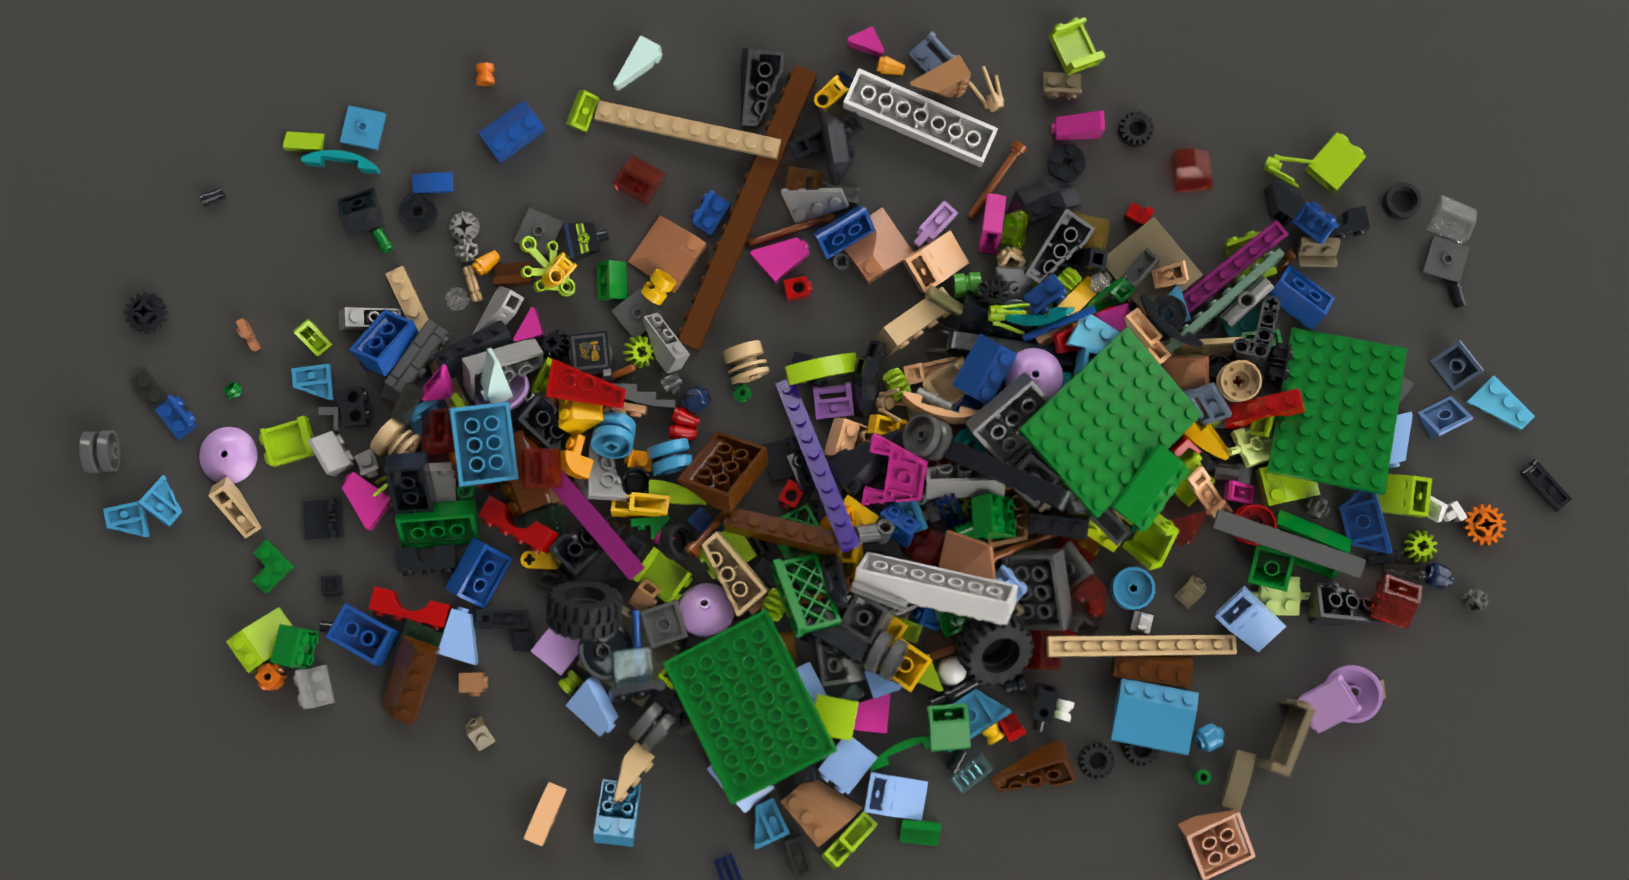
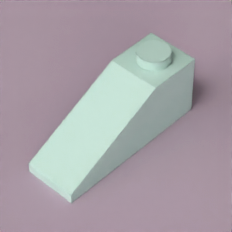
(640, 60)
(493, 380)

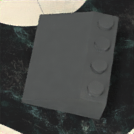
(1000, 419)
(1048, 595)

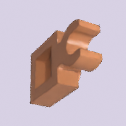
(244, 330)

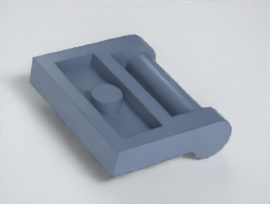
(925, 58)
(1211, 401)

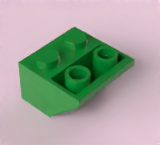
(993, 516)
(294, 646)
(948, 727)

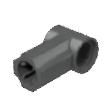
(1232, 472)
(876, 532)

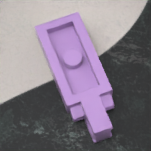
(935, 224)

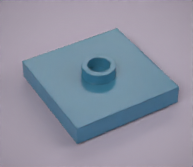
(363, 128)

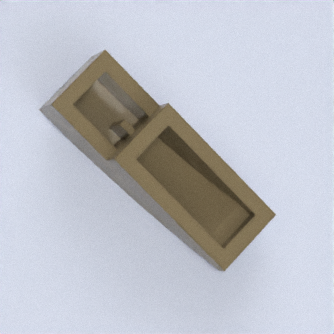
(1238, 779)

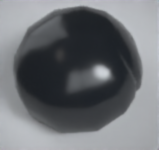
(635, 480)

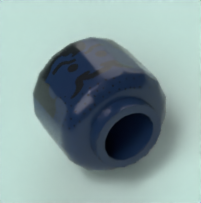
(696, 399)
(1438, 576)

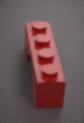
(1278, 404)
(537, 535)
(387, 602)

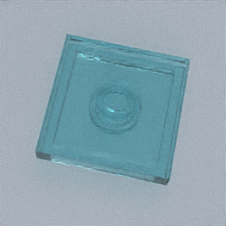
(632, 666)

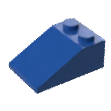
(363, 635)

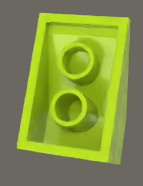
(1281, 489)
(256, 642)

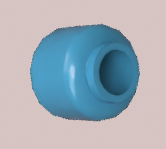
(1209, 737)

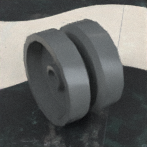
(927, 437)
(99, 451)
(885, 656)
(650, 725)

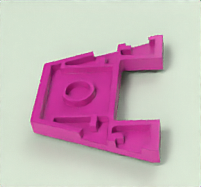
(904, 474)

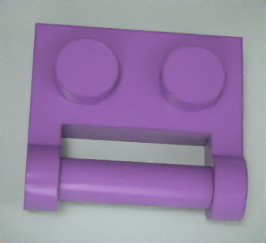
(834, 406)

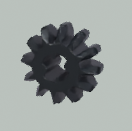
(995, 285)
(555, 345)

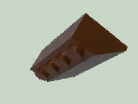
(522, 500)
(1155, 669)
(409, 679)

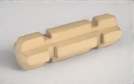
(472, 283)

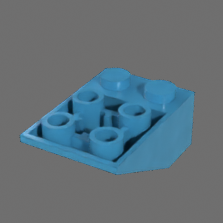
(616, 822)

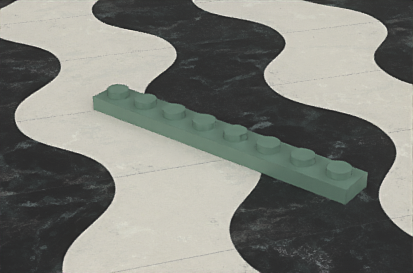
(1229, 296)

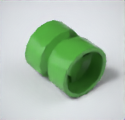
(966, 284)

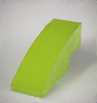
(678, 494)
(849, 840)

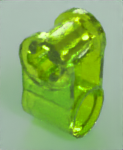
(1014, 228)

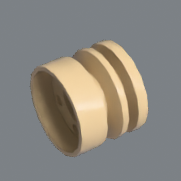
(745, 362)
(1244, 371)
(393, 441)

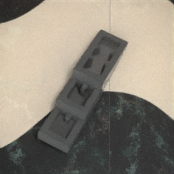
(647, 398)

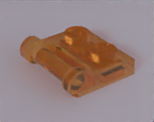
(797, 178)

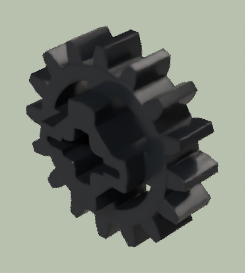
(140, 306)

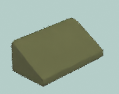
(944, 301)

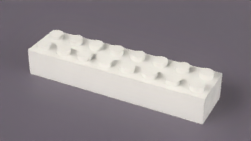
(919, 117)
(939, 588)

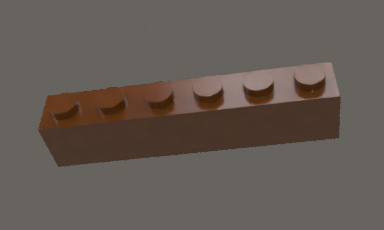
(782, 532)

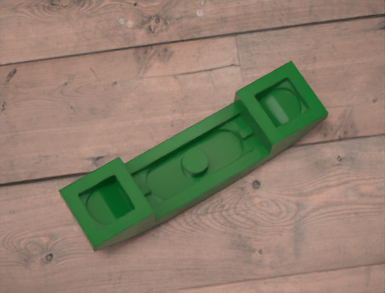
(1111, 295)
(882, 760)

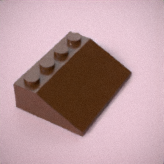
(725, 470)

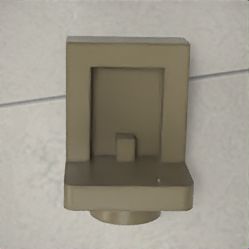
(1190, 591)
(479, 733)

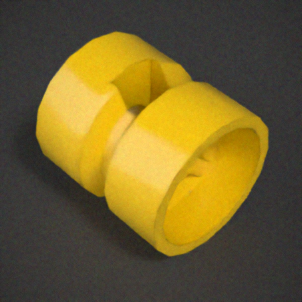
(656, 289)

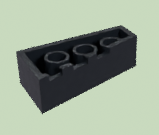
(975, 321)

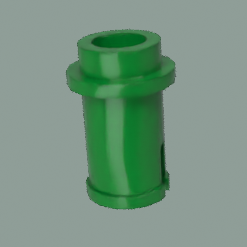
(383, 242)
(1206, 777)

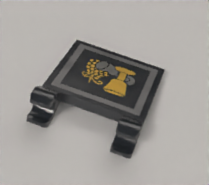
(591, 352)

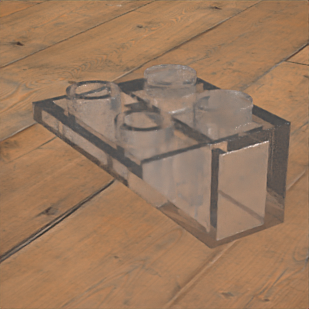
(1453, 220)

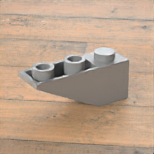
(501, 307)
(360, 318)
(666, 346)

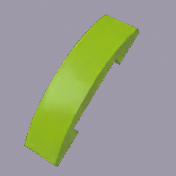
(820, 368)

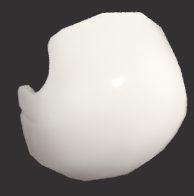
(950, 671)

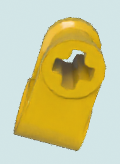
(831, 92)
(560, 269)
(542, 561)

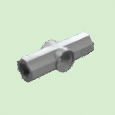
(1256, 292)

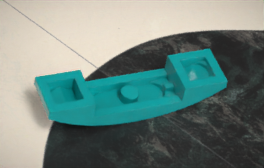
(318, 159)
(1035, 320)

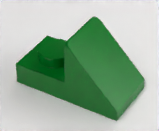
(655, 523)

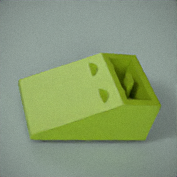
(1406, 496)

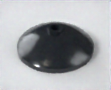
(601, 665)

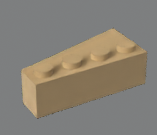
(911, 325)
(736, 576)

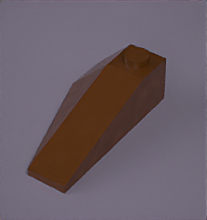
(1042, 767)

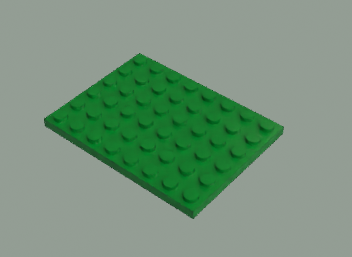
(1349, 411)
(1109, 421)
(749, 707)

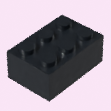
(410, 483)

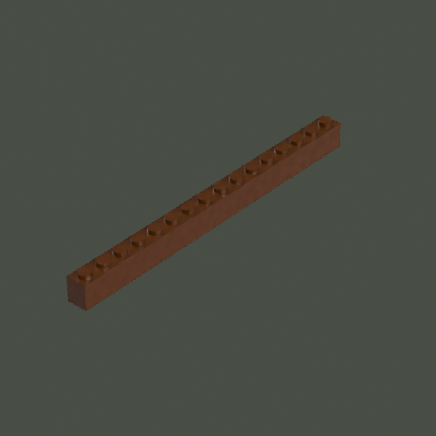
(746, 211)

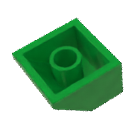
(1271, 568)

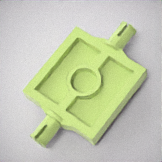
(1251, 448)
(1283, 602)

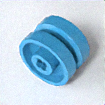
(614, 435)
(669, 453)
(1120, 588)

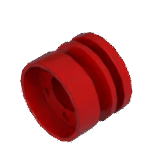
(1257, 514)

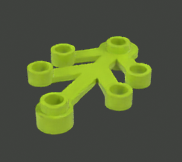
(545, 265)

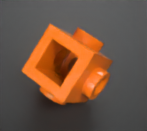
(277, 676)

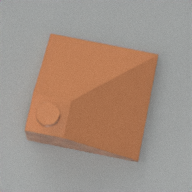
(668, 249)
(879, 250)
(1188, 372)
(967, 556)
(1216, 842)

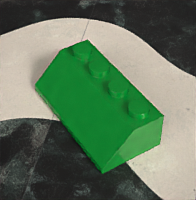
(1150, 488)
(448, 525)
(1310, 531)

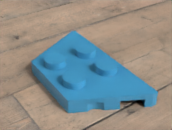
(982, 711)

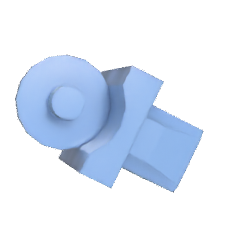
(1007, 575)

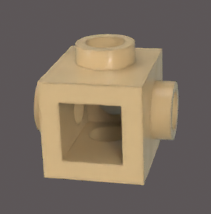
(1005, 254)

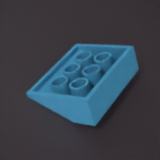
(484, 444)
(1154, 716)

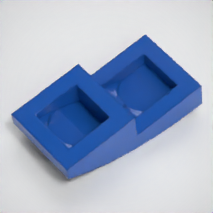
(432, 183)
(701, 520)

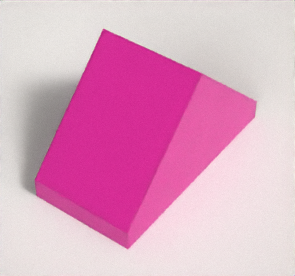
(867, 42)
(1115, 316)
(530, 327)
(439, 385)
(1238, 492)

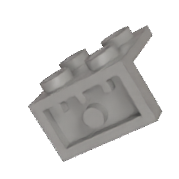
(444, 481)
(314, 687)

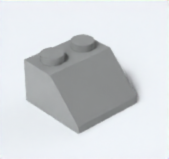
(332, 453)

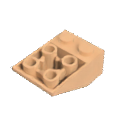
(935, 261)
(845, 435)

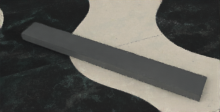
(1288, 543)

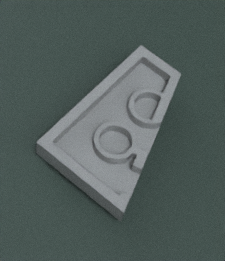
(813, 203)
(603, 479)

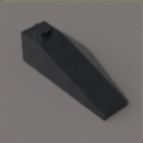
(859, 466)

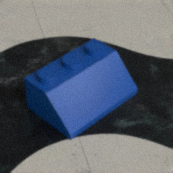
(512, 131)
(844, 231)
(1302, 297)
(384, 342)
(984, 369)
(478, 573)

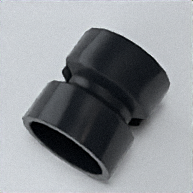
(1215, 364)

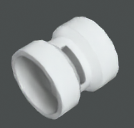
(1063, 709)

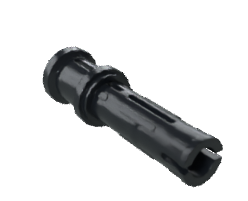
(948, 696)

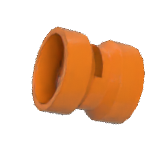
(484, 75)

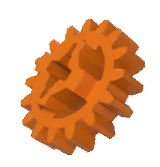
(1485, 533)

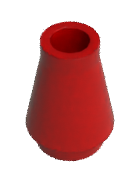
(685, 418)
(679, 432)

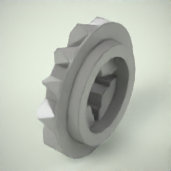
(471, 231)

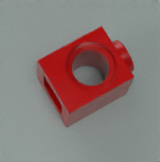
(791, 295)
(790, 486)

